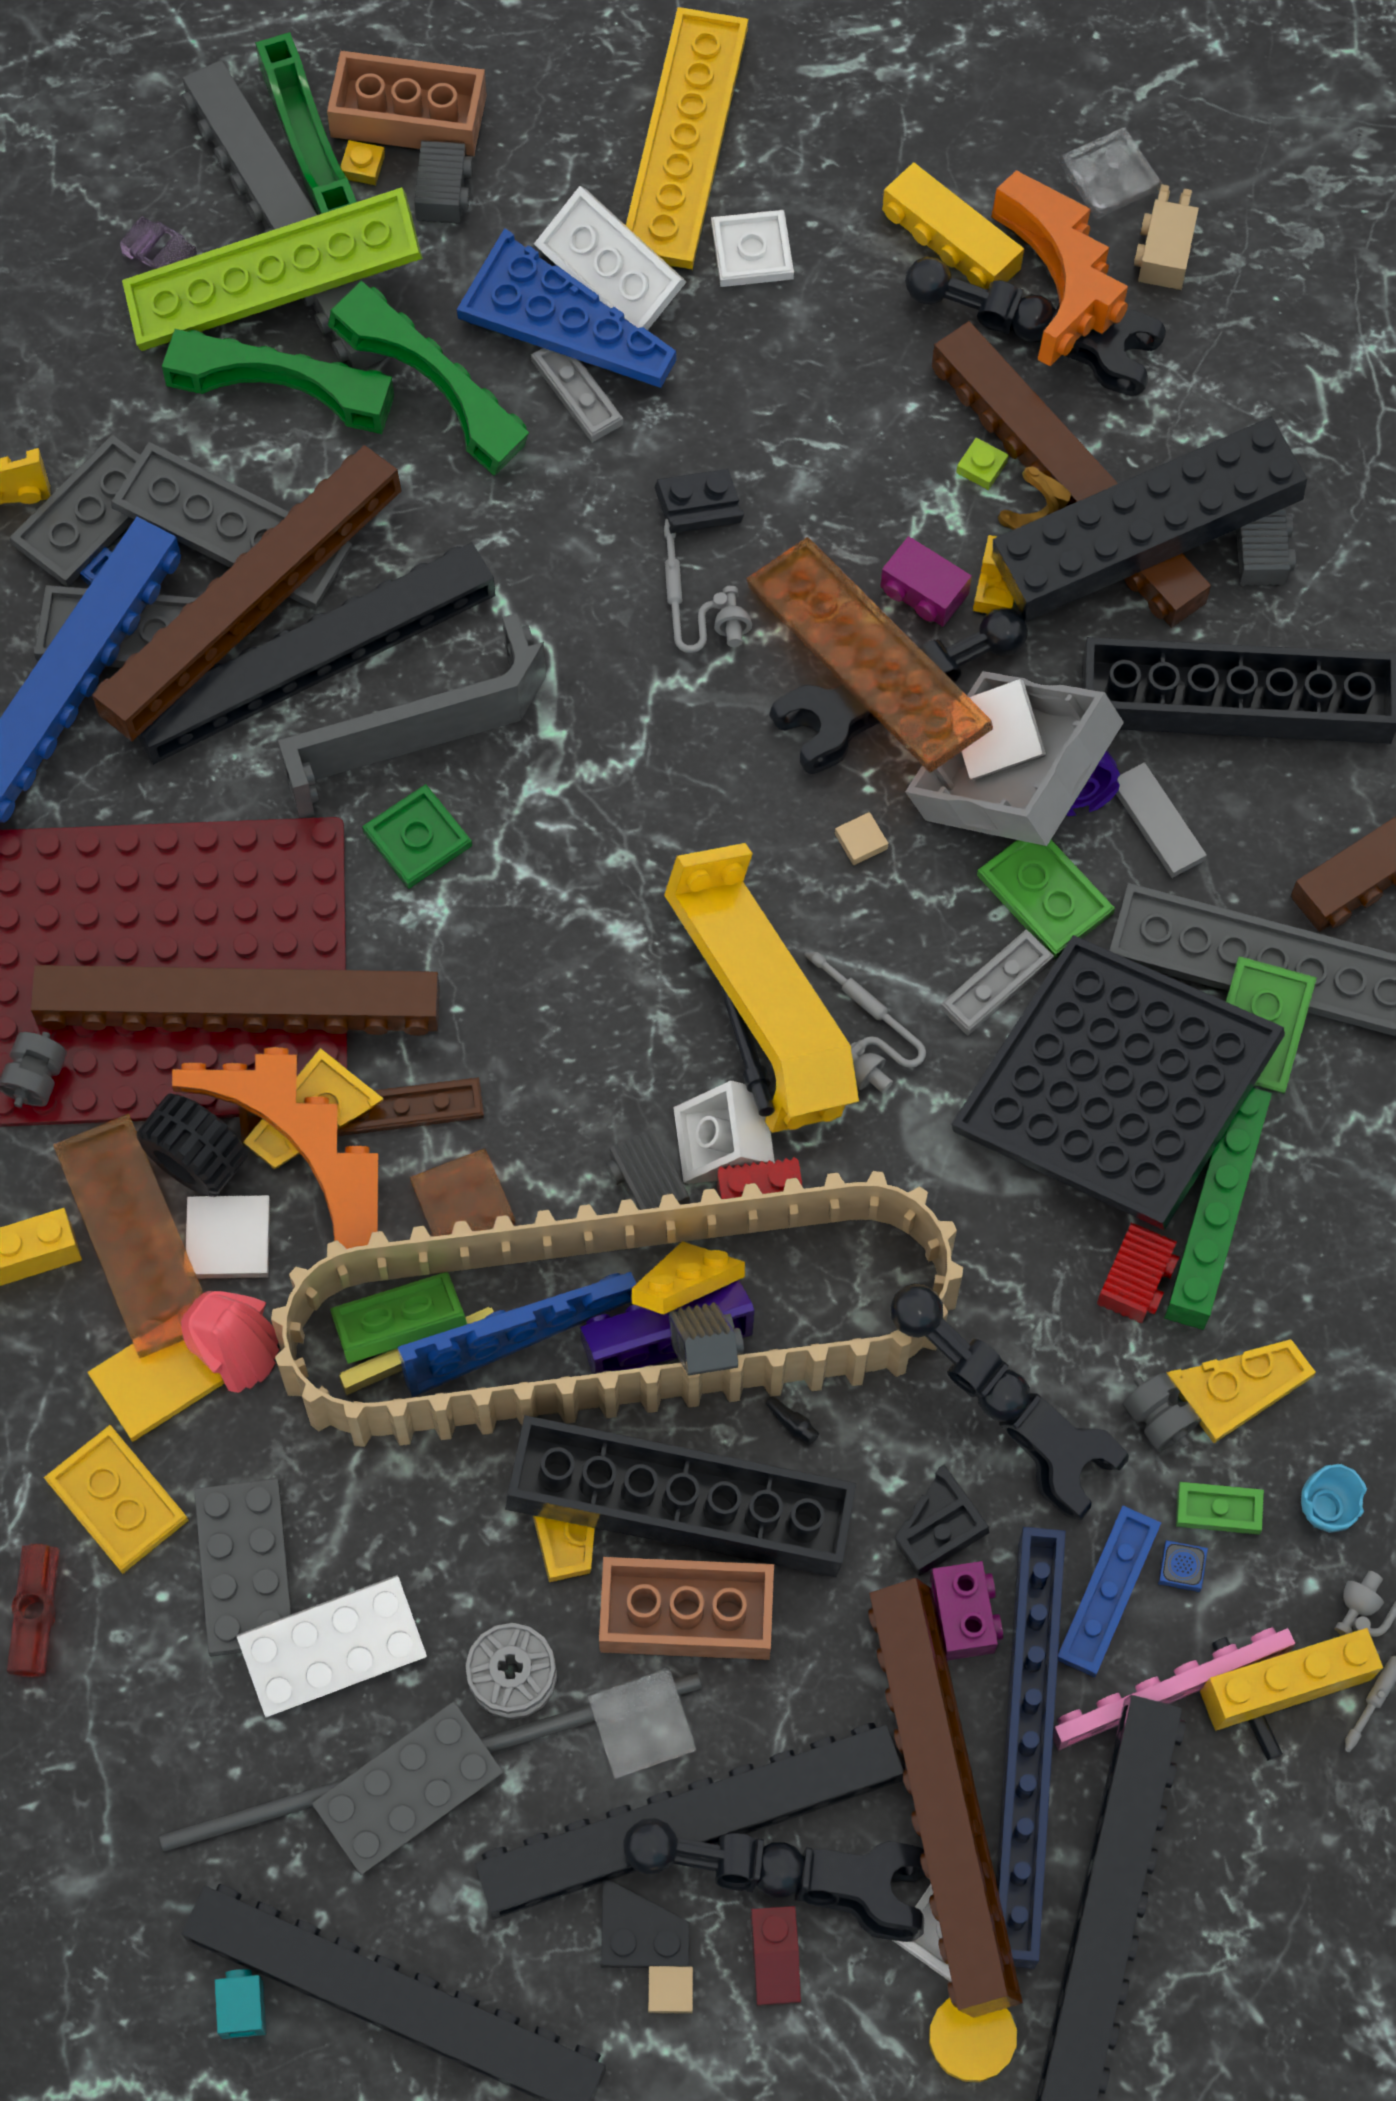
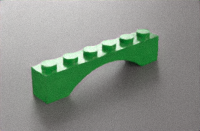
(301, 123)
(375, 327)
(207, 363)
(1217, 1215)

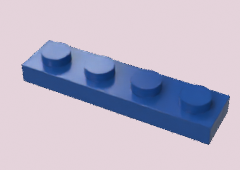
(1108, 1591)

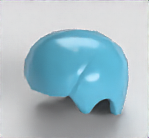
(1333, 1498)

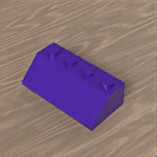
(644, 1336)

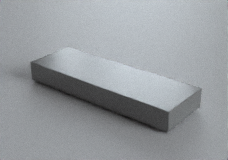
(578, 393)
(1159, 821)
(997, 982)

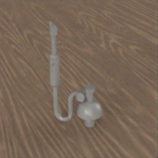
(729, 622)
(869, 1065)
(1364, 1601)

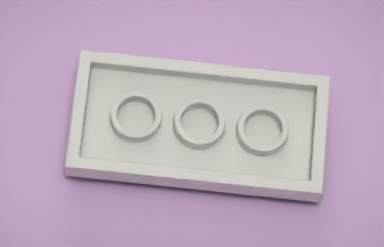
(609, 259)
(331, 1646)

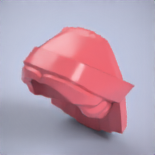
(231, 1337)

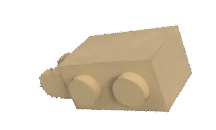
(1168, 240)

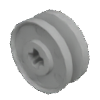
(493, 1653)

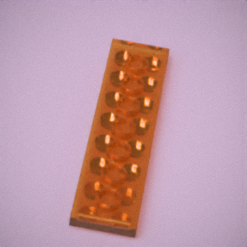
(870, 654)

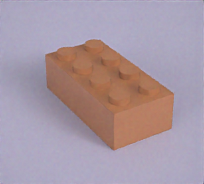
(405, 101)
(686, 1608)

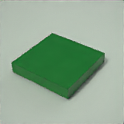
(417, 836)

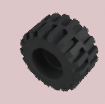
(191, 1145)

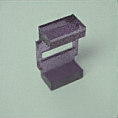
(146, 234)

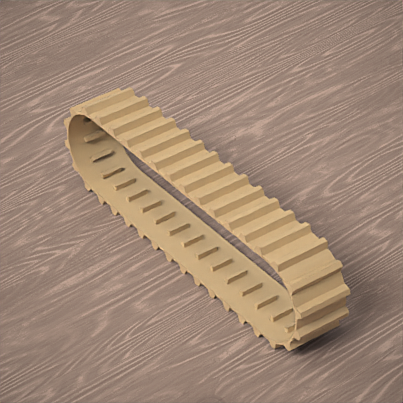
(604, 1233)

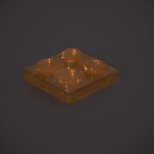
(461, 1192)

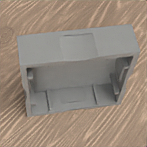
(1033, 796)

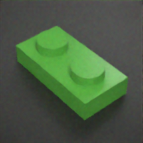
(1219, 1508)

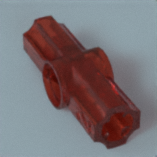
(32, 1636)

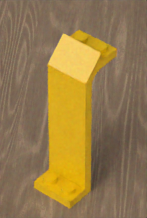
(766, 987)

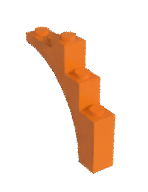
(1077, 263)
(270, 1093)

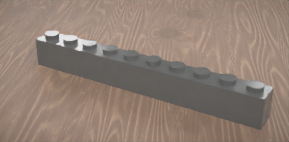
(262, 177)

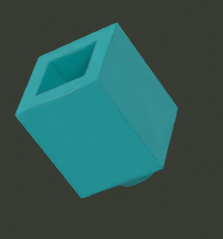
(240, 2005)

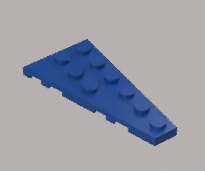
(553, 310)
(469, 1347)

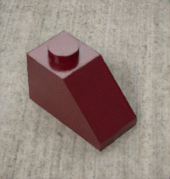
(775, 1955)

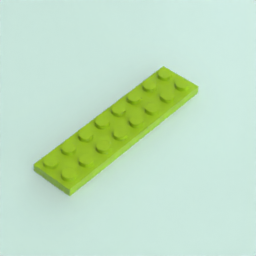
(272, 268)

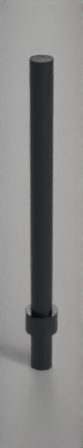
(755, 1074)

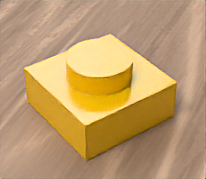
(362, 162)

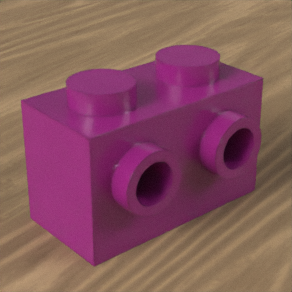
(925, 581)
(965, 1611)

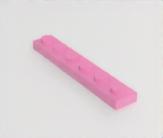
(1188, 1680)

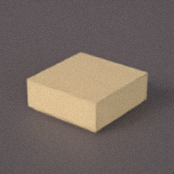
(861, 838)
(670, 1989)

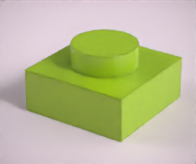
(982, 463)

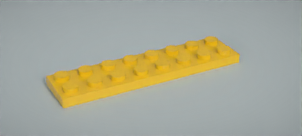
(686, 133)

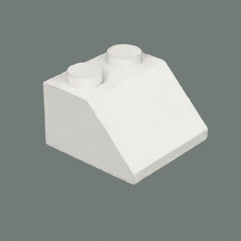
(720, 1131)

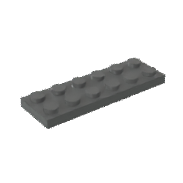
(209, 514)

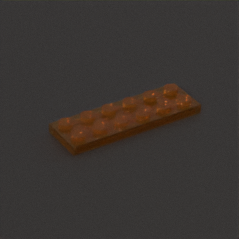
(131, 1232)

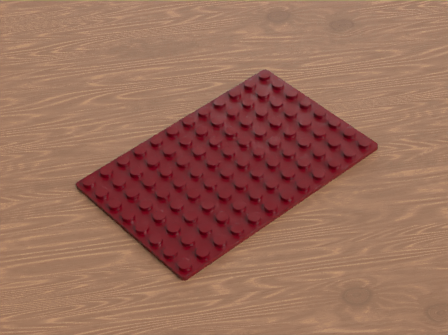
(163, 899)

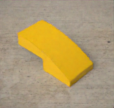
(991, 589)

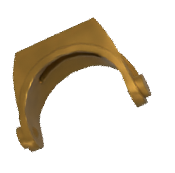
(1055, 494)

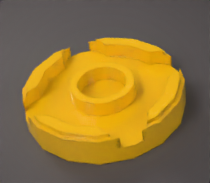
(972, 2046)

